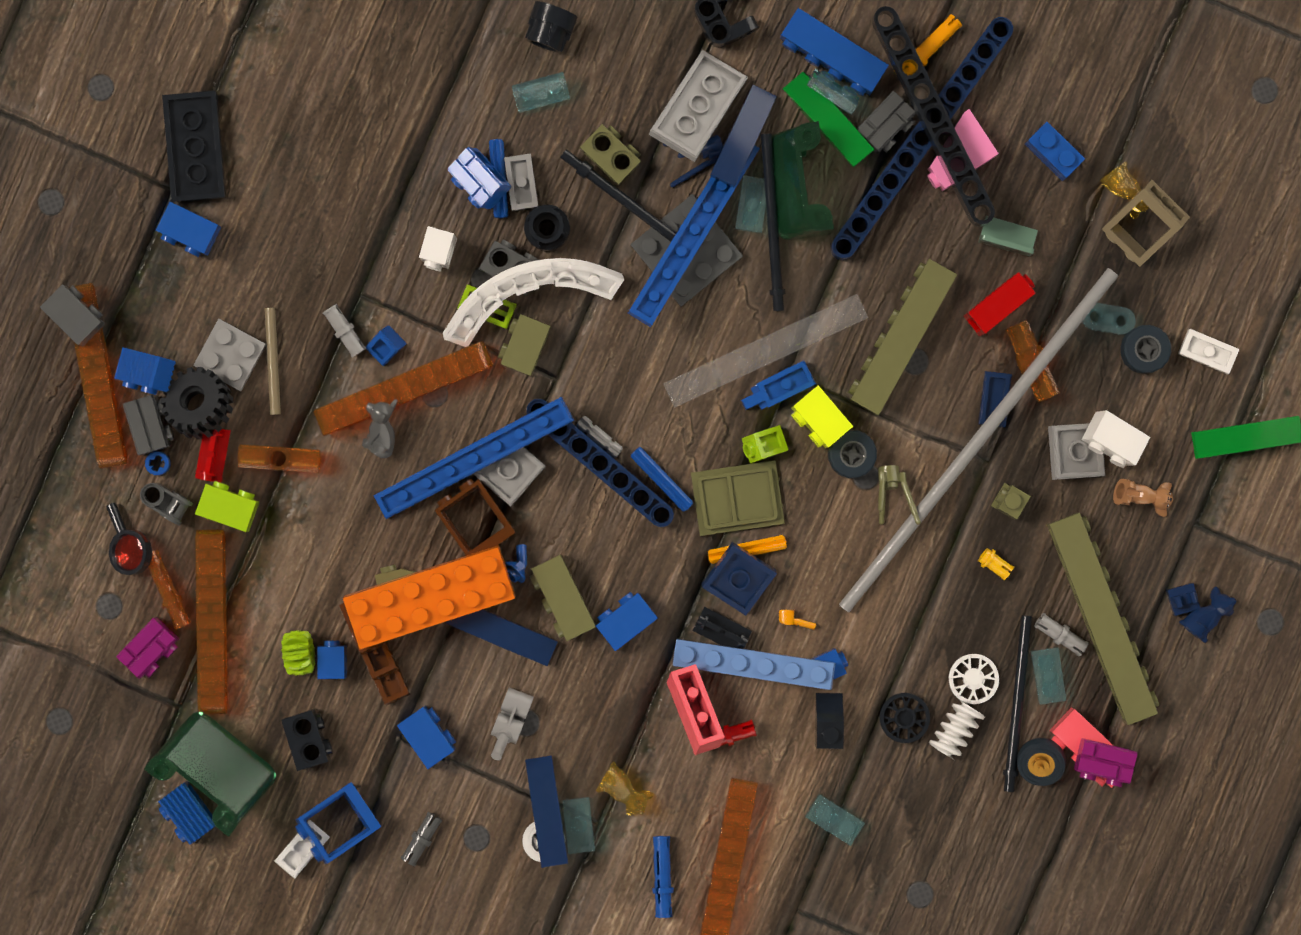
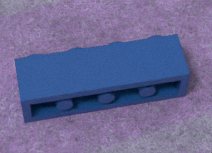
(834, 52)

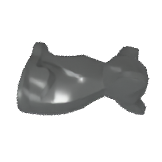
(381, 433)

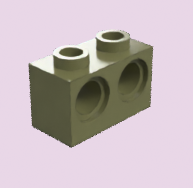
(606, 159)

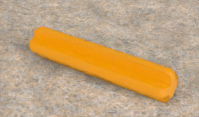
(753, 547)

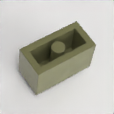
(525, 344)

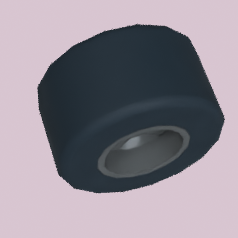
(1154, 345)
(852, 454)

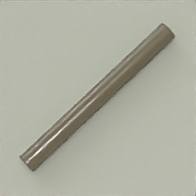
(272, 361)

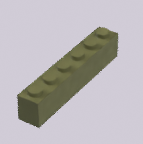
(903, 336)

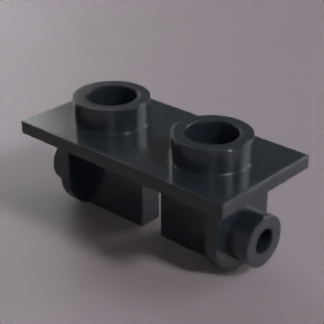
(721, 629)

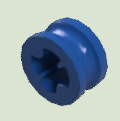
(153, 456)

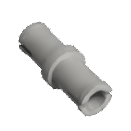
(344, 330)
(1061, 634)

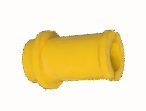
(995, 563)

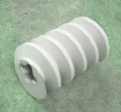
(956, 729)

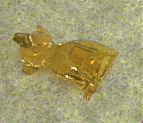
(1124, 185)
(620, 788)

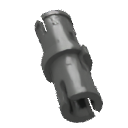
(421, 839)

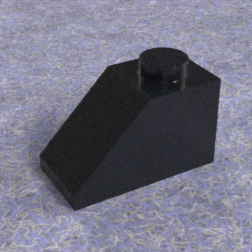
(829, 721)

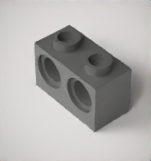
(514, 259)

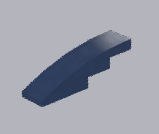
(743, 136)
(507, 635)
(546, 811)

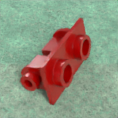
(213, 456)

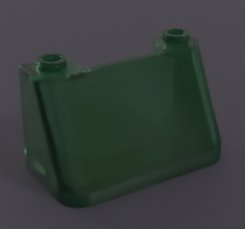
(794, 214)
(217, 767)

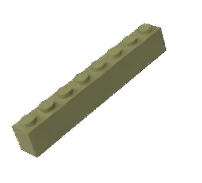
(1102, 618)

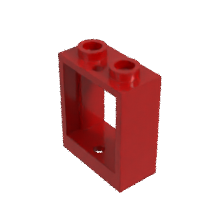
(1000, 303)

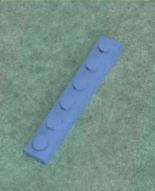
(754, 664)

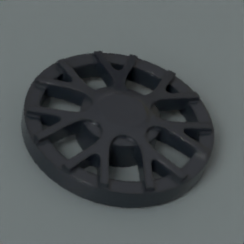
(904, 717)

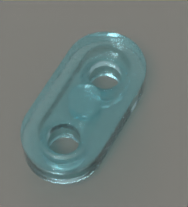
(1107, 319)

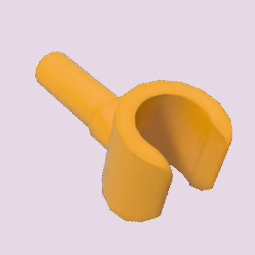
(787, 617)

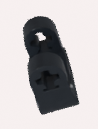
(718, 20)

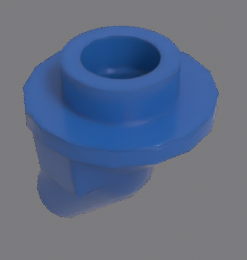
(517, 569)

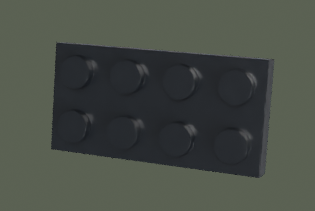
(194, 146)

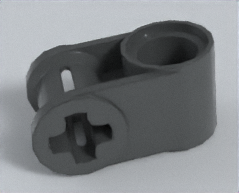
(167, 503)

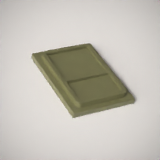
(737, 498)

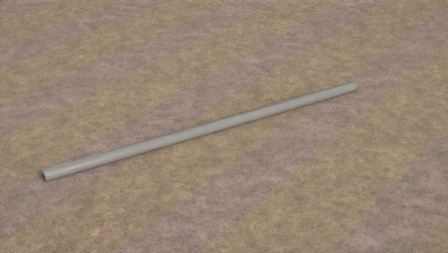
(979, 438)

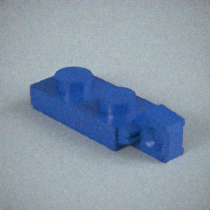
(780, 386)

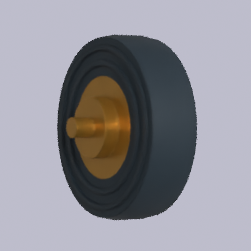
(1041, 761)

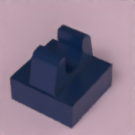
(1183, 599)

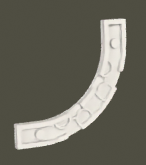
(525, 278)

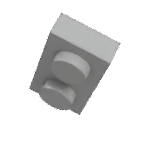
(522, 182)

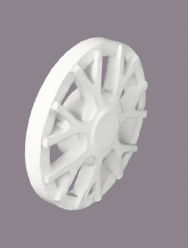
(973, 678)

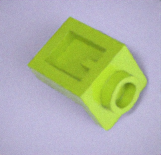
(764, 444)

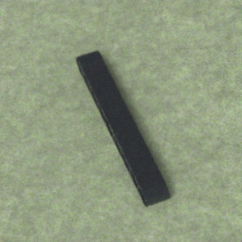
(932, 102)

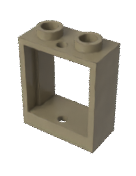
(1162, 206)

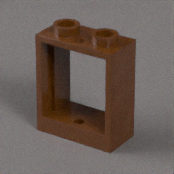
(467, 489)

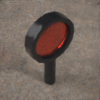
(129, 549)

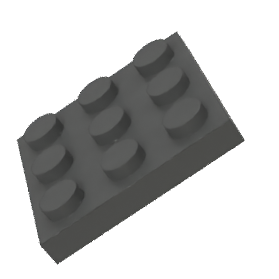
(710, 261)

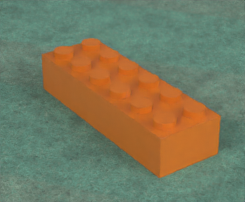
(429, 597)

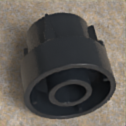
(550, 26)
(537, 217)

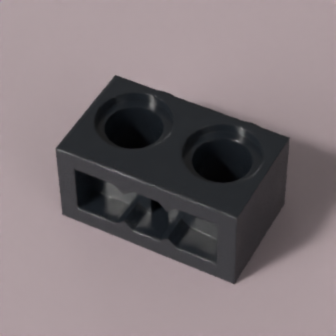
(299, 741)

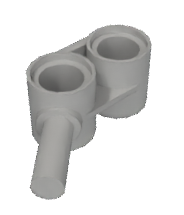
(510, 720)

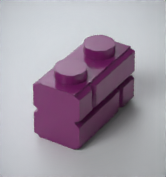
(148, 648)
(1105, 761)

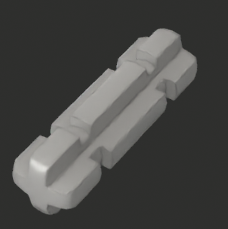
(599, 437)

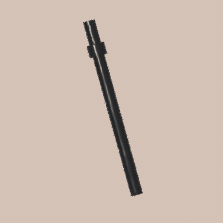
(585, 170)

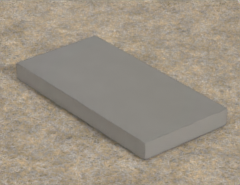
(698, 105)

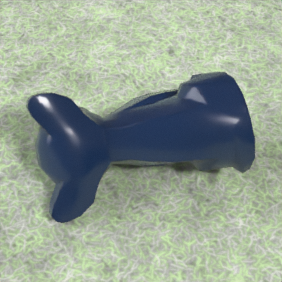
(1204, 619)

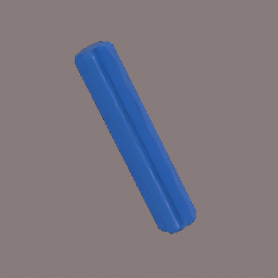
(496, 150)
(666, 484)

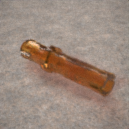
(168, 593)

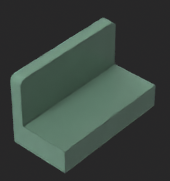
(1008, 236)

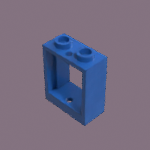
(359, 807)

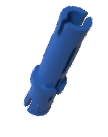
(662, 877)

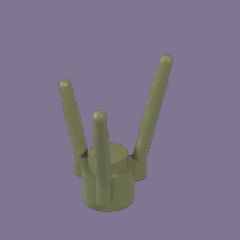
(889, 478)

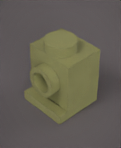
(1010, 501)

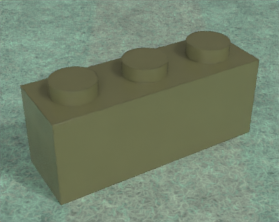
(562, 598)

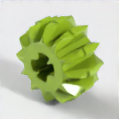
(298, 652)

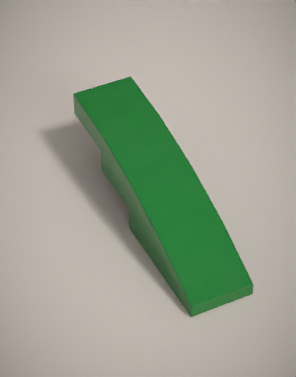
(832, 122)
(1246, 437)

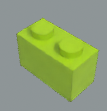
(227, 507)

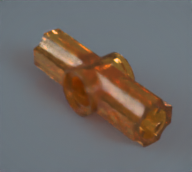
(1026, 351)
(262, 458)

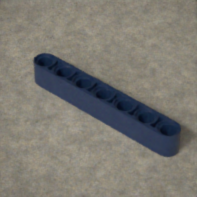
(612, 469)

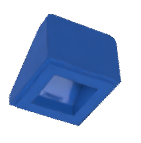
(385, 345)

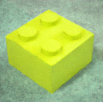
(821, 418)

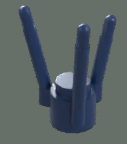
(710, 151)

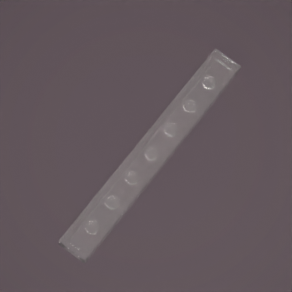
(765, 350)

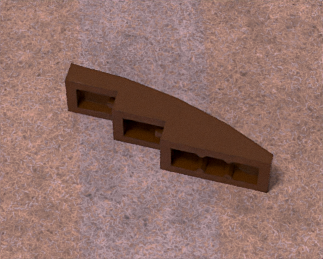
(381, 668)

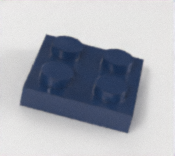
(739, 578)

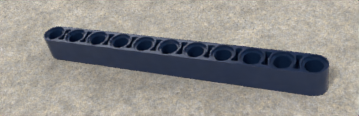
(917, 151)

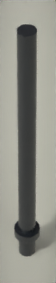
(772, 223)
(1017, 705)

